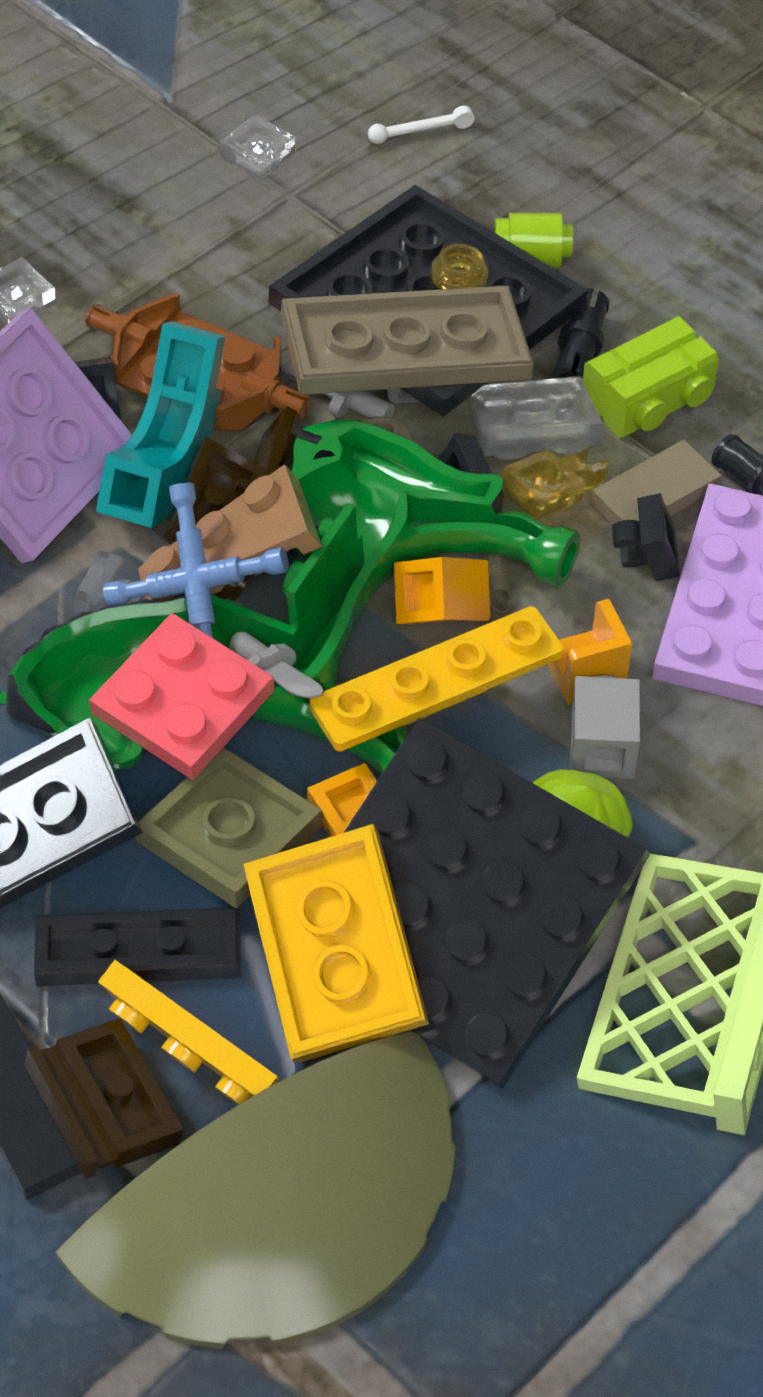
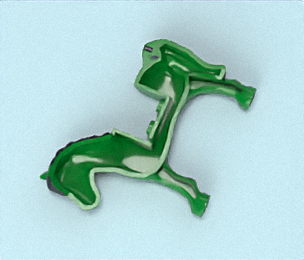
(372, 506)

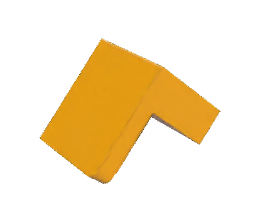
(441, 590)
(595, 652)

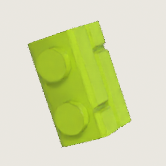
(651, 377)

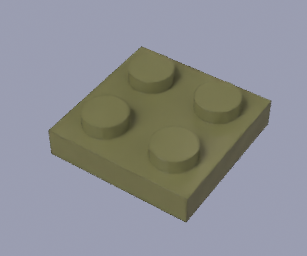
(226, 821)

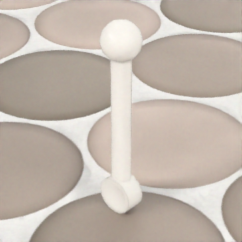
(461, 117)

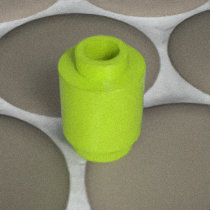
(539, 235)

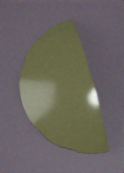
(281, 1205)

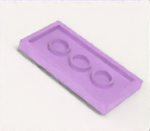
(718, 607)

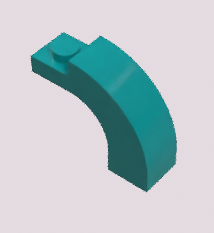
(170, 429)

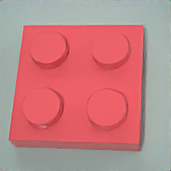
(182, 696)

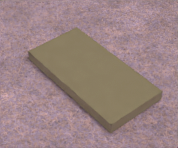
(405, 339)

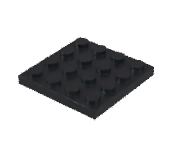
(396, 254)
(492, 893)

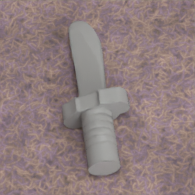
(358, 401)
(278, 662)

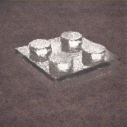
(535, 417)

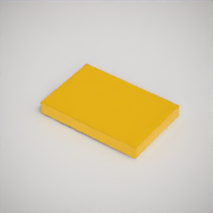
(335, 944)

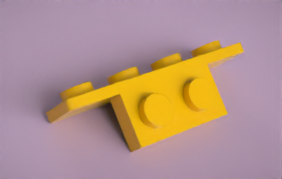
(435, 678)

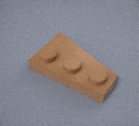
(263, 518)

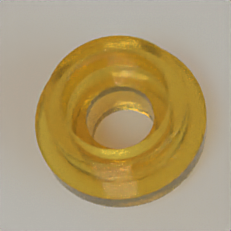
(459, 268)

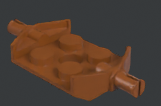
(246, 374)

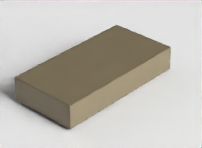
(675, 473)

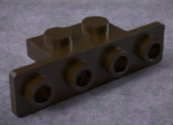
(225, 475)

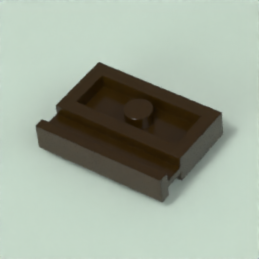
(103, 1098)

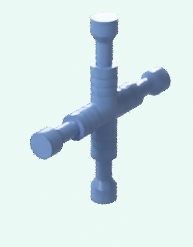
(195, 574)

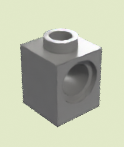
(605, 726)

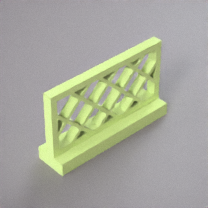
(739, 1038)

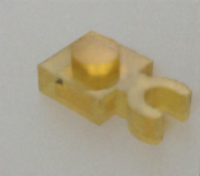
(549, 483)

